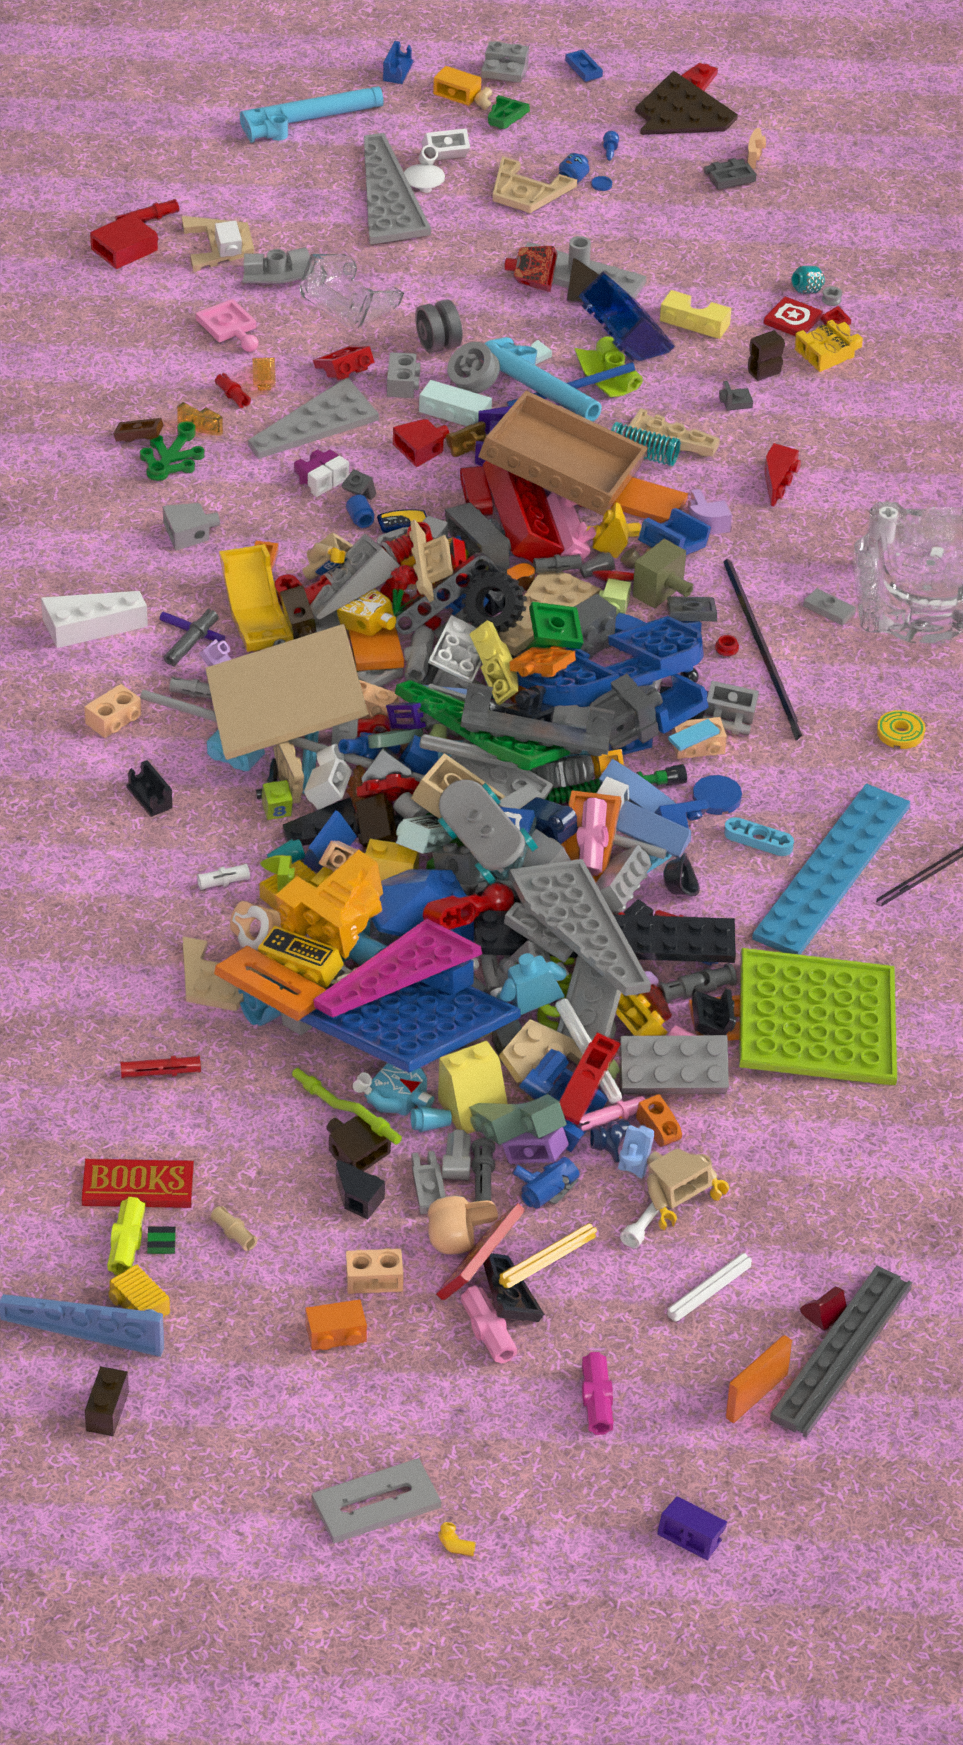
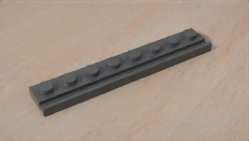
(840, 1351)

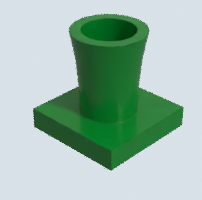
(555, 626)

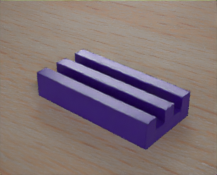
(415, 724)

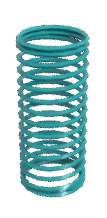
(670, 448)

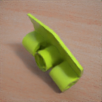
(605, 358)

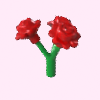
(399, 582)

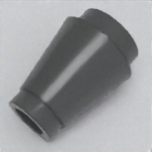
(600, 562)

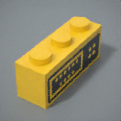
(302, 955)

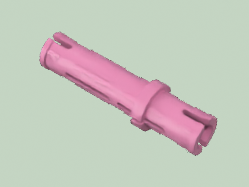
(610, 1113)

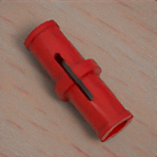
(232, 390)

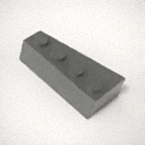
(478, 534)

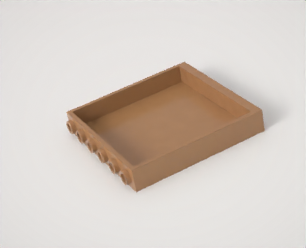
(563, 452)

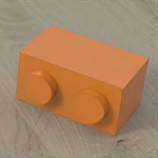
(336, 1325)

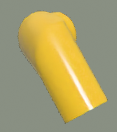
(452, 1542)

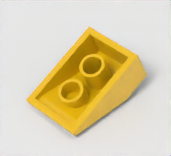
(392, 857)

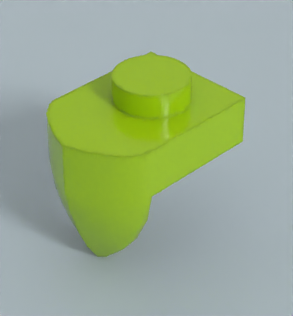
(281, 866)

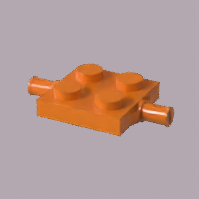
(542, 661)

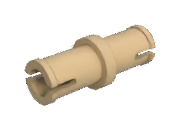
(234, 1228)

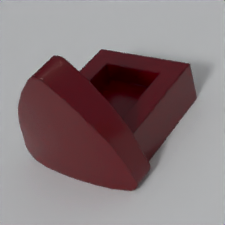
(825, 1309)

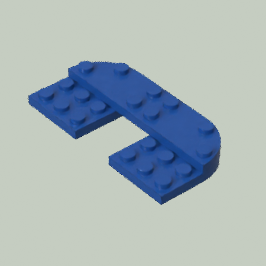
(657, 652)

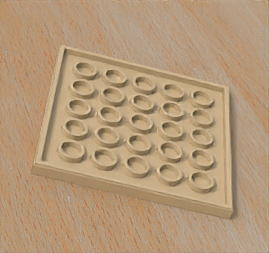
(285, 692)

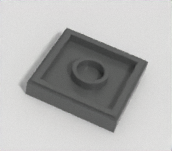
(692, 608)

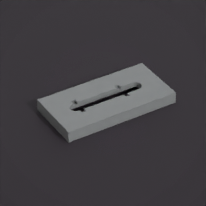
(345, 1525)

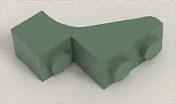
(508, 1121)

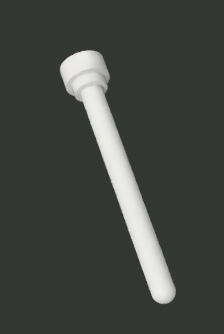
(634, 1233)

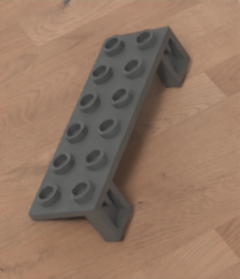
(478, 717)

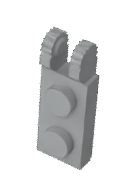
(427, 1181)

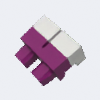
(322, 471)

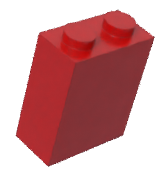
(124, 241)

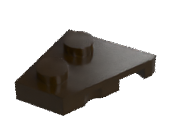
(580, 279)

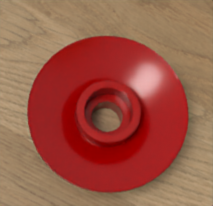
(617, 575)

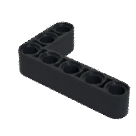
(455, 591)

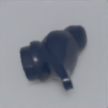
(609, 1137)

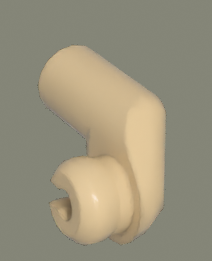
(481, 98)

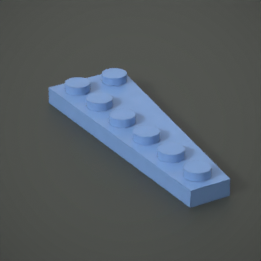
(107, 1325)

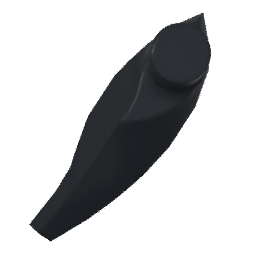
(273, 777)

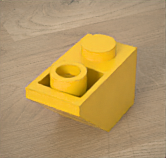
(612, 532)

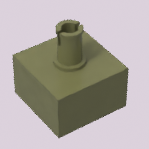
(660, 574)

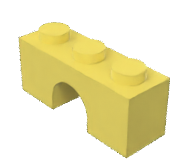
(710, 321)

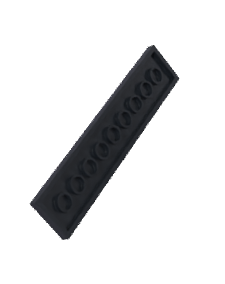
(649, 937)

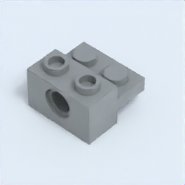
(502, 68)

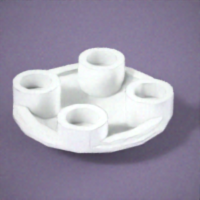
(424, 176)

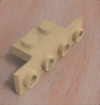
(431, 558)

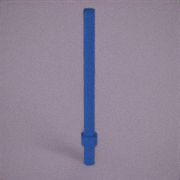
(595, 378)

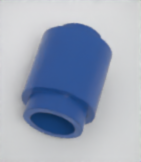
(360, 511)

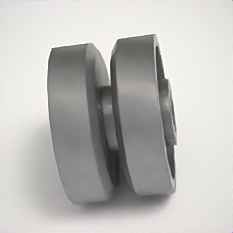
(438, 326)

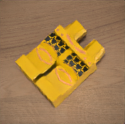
(827, 345)

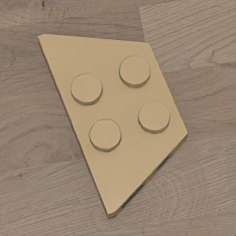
(289, 769)

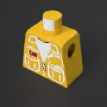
(368, 613)

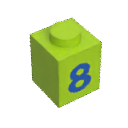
(277, 800)

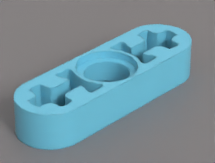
(740, 836)

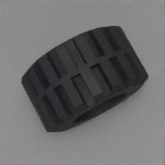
(513, 600)

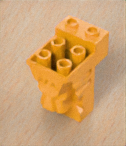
(337, 907)

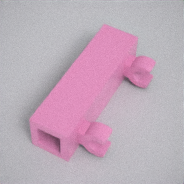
(570, 529)

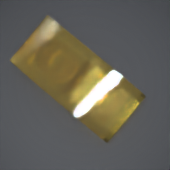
(205, 421)

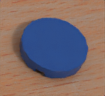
(721, 793)

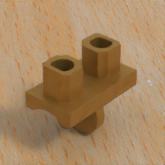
(465, 439)

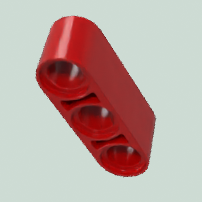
(476, 489)

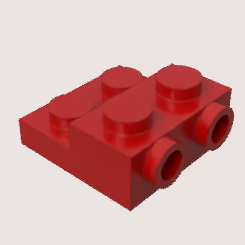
(344, 361)

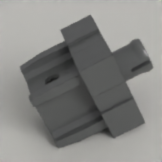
(633, 711)

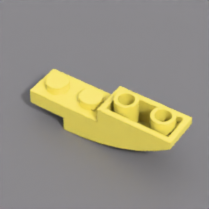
(495, 662)

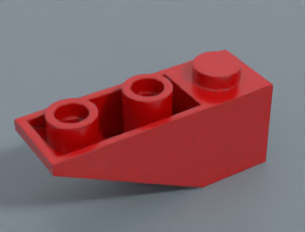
(780, 466)

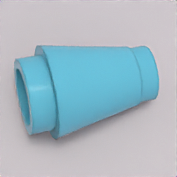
(429, 1118)

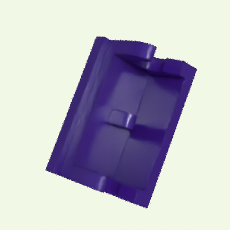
(691, 1527)

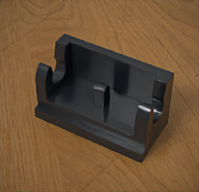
(150, 789)

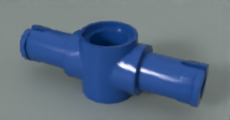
(361, 747)

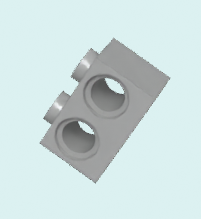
(402, 375)

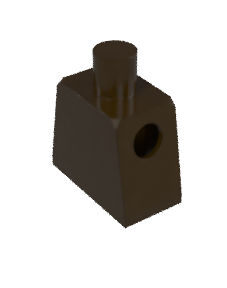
(301, 623)
(356, 1143)

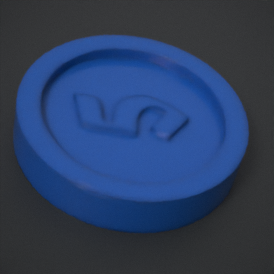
(601, 183)

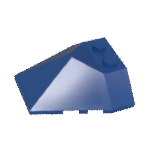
(409, 893)

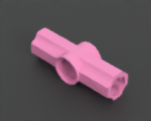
(593, 834)
(488, 1325)

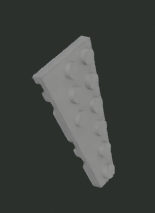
(325, 415)

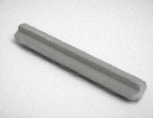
(460, 749)

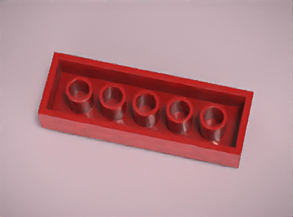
(524, 514)

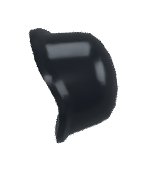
(680, 877)

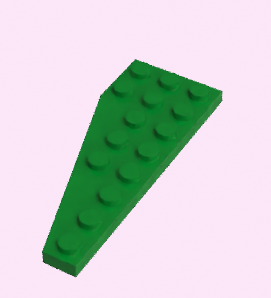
(449, 713)

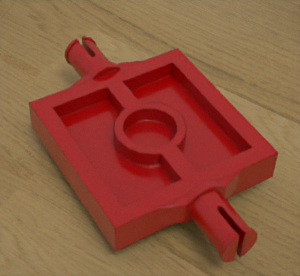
(392, 787)

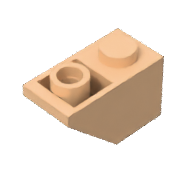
(336, 855)

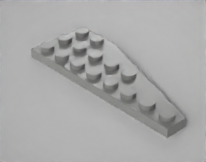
(574, 909)

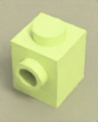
(617, 594)

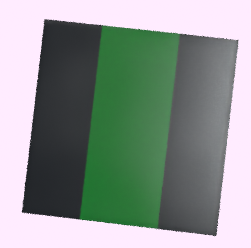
(161, 1239)

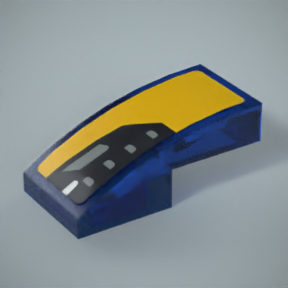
(399, 519)

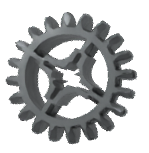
(567, 771)

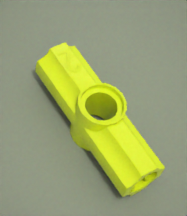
(126, 1235)

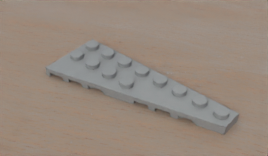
(390, 199)

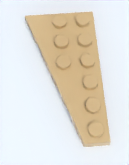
(550, 589)

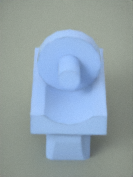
(636, 1150)

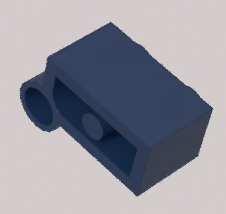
(553, 819)

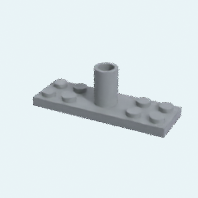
(580, 249)

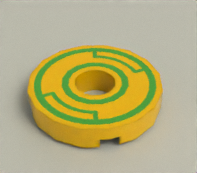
(888, 732)

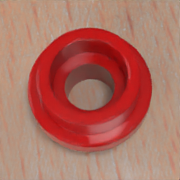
(727, 645)

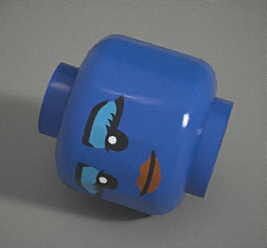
(574, 166)

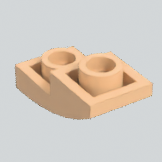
(756, 144)

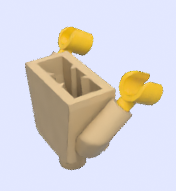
(326, 556)
(678, 1178)

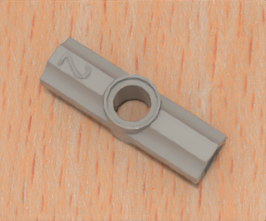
(419, 654)

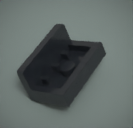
(713, 1014)

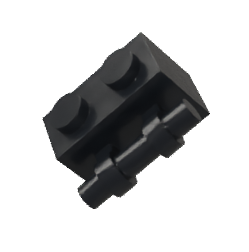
(530, 705)

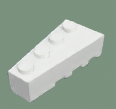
(92, 616)

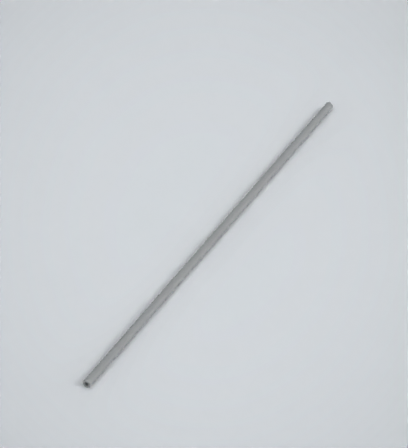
(352, 758)

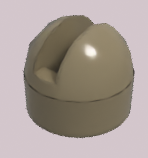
(629, 558)

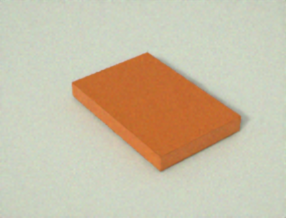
(650, 500)
(376, 651)
(758, 1378)

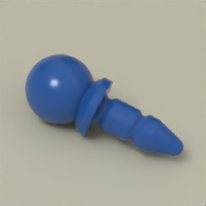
(610, 144)

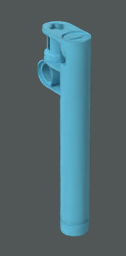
(274, 119)
(520, 364)

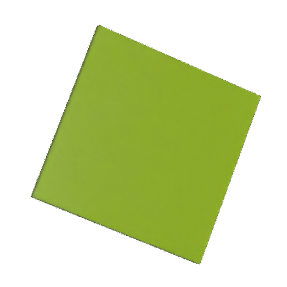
(817, 1017)

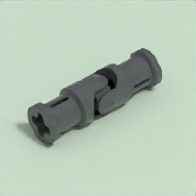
(701, 981)

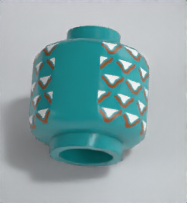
(808, 279)

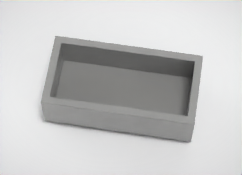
(673, 1064)

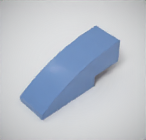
(640, 791)

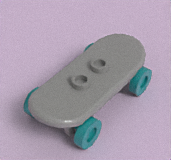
(482, 826)

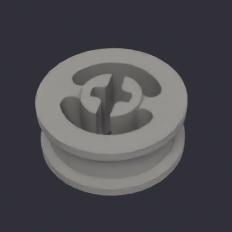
(467, 361)

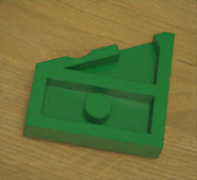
(506, 112)

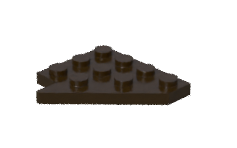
(682, 108)

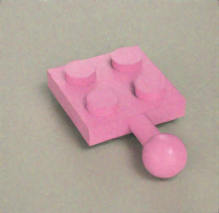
(228, 321)

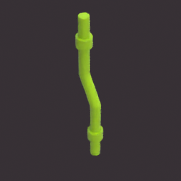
(378, 1124)

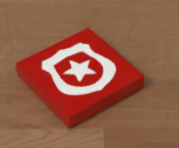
(792, 316)

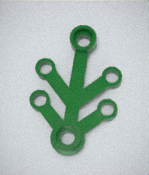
(161, 469)

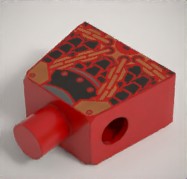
(534, 266)

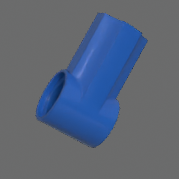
(541, 1078)

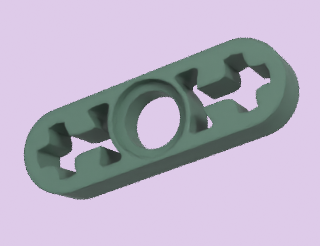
(393, 737)

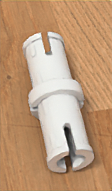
(223, 876)

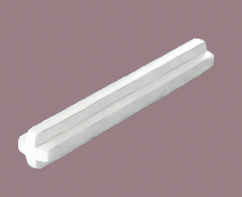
(709, 1287)

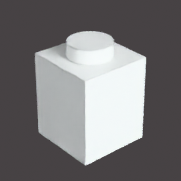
(228, 238)

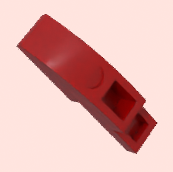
(588, 1077)

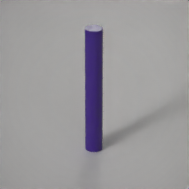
(184, 624)

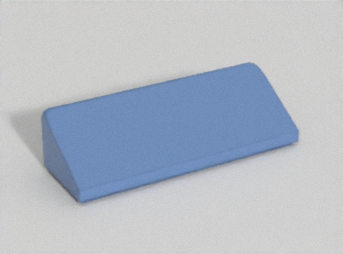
(653, 829)

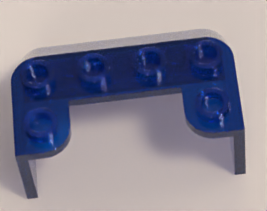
(625, 320)

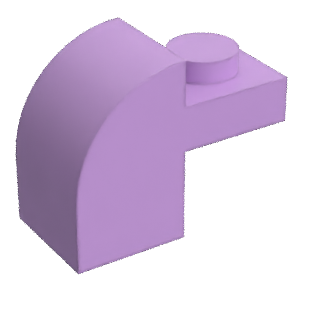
(713, 514)

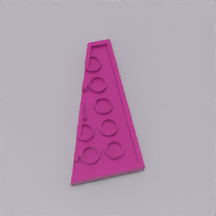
(409, 959)

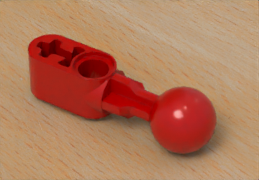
(457, 912)

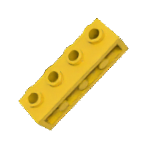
(638, 1018)

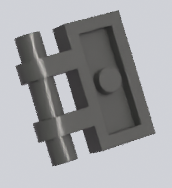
(730, 173)

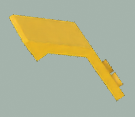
(253, 597)

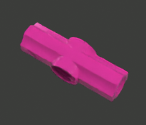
(597, 1393)

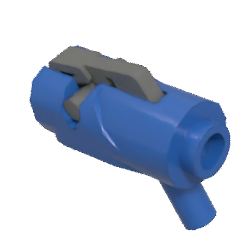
(548, 1185)

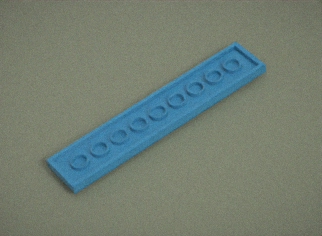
(831, 870)

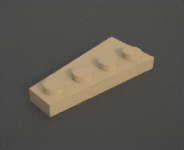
(690, 440)

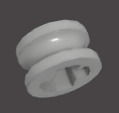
(832, 296)

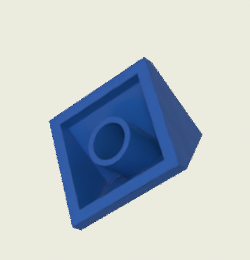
(334, 830)

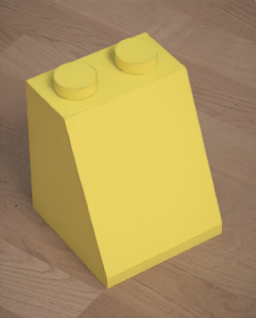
(469, 1079)

